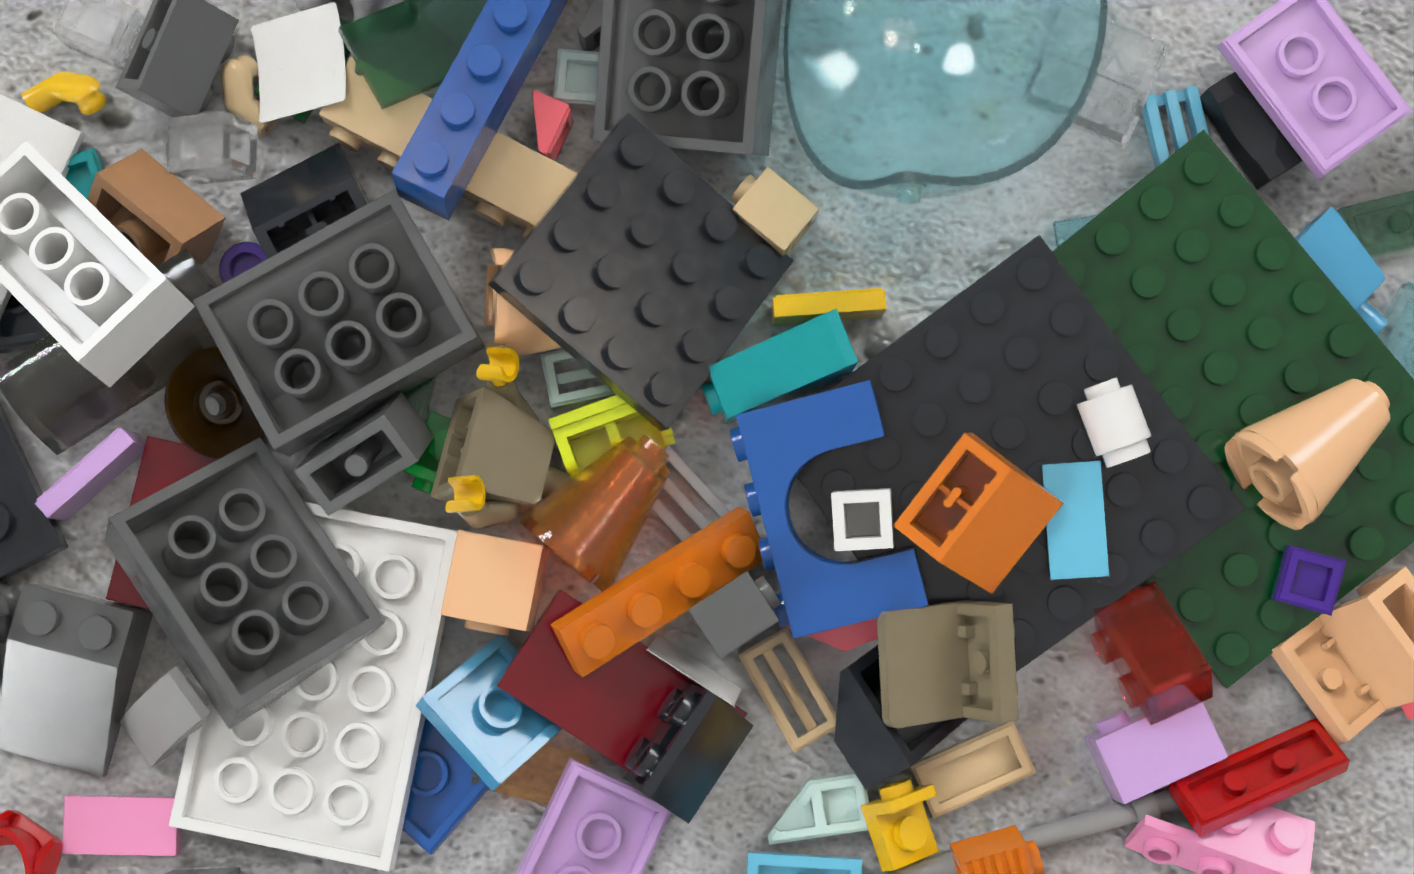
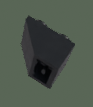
(303, 200)
(686, 750)

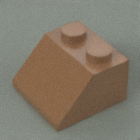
(155, 209)

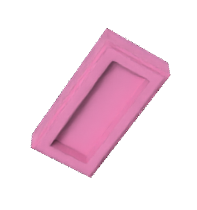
(120, 825)

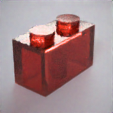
(1152, 654)

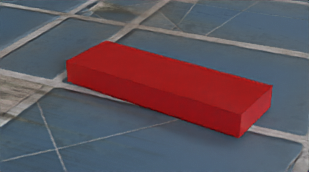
(1258, 777)

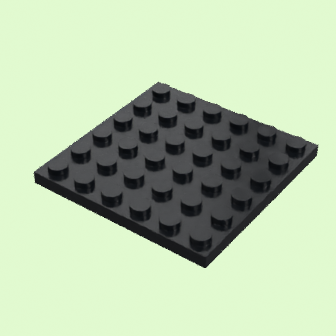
(1011, 369)

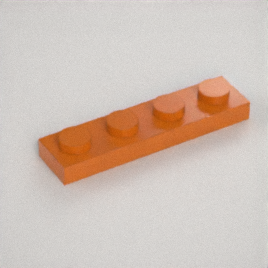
(658, 591)

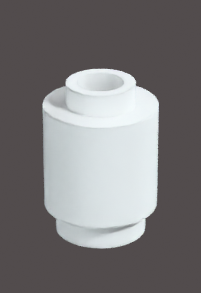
(1114, 422)

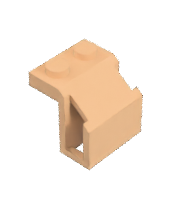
(1356, 659)

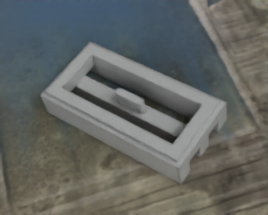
(678, 496)

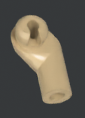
(238, 91)

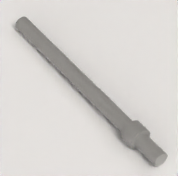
(1065, 829)

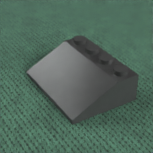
(690, 71)
(338, 324)
(242, 580)

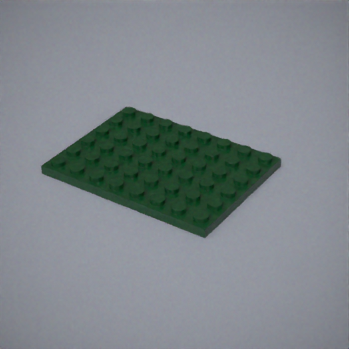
(1229, 332)

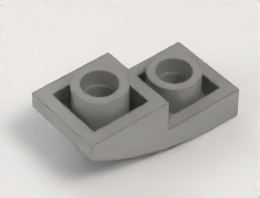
(166, 715)

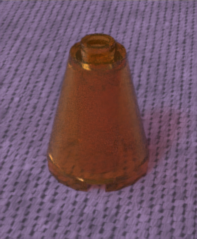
(602, 509)

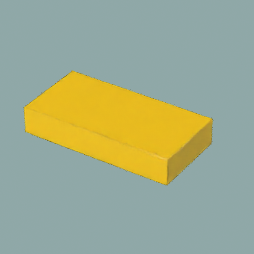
(850, 304)

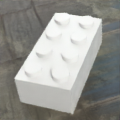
(79, 270)

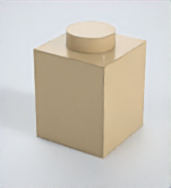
(774, 210)

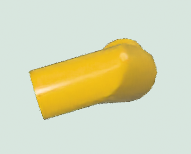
(66, 87)

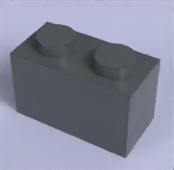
(178, 56)
(364, 454)
(736, 613)

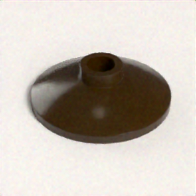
(185, 394)

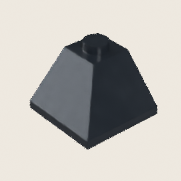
(863, 738)

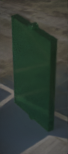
(409, 45)

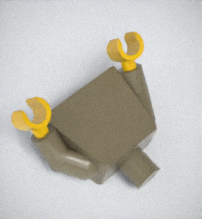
(495, 450)

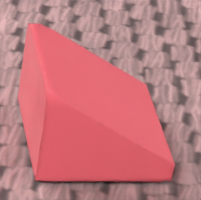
(552, 123)

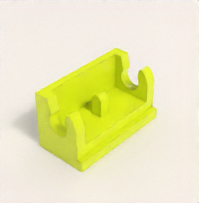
(597, 427)

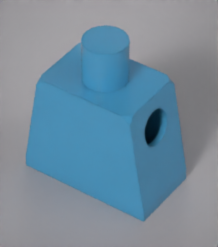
(1344, 262)

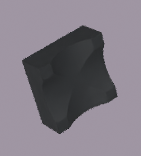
(1248, 131)

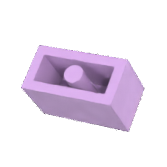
(1146, 757)

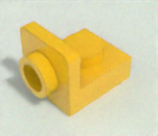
(900, 824)

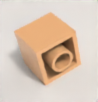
(494, 583)

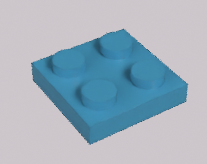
(482, 720)

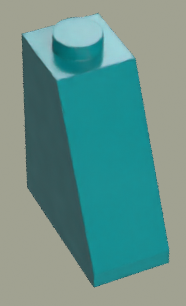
(781, 368)

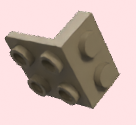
(948, 663)

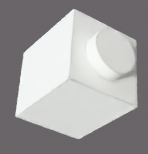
(862, 519)

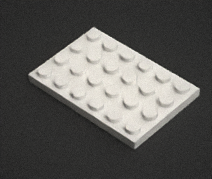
(338, 752)

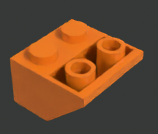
(978, 513)

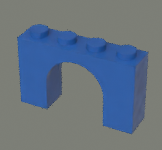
(814, 589)

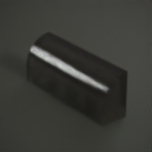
(68, 403)

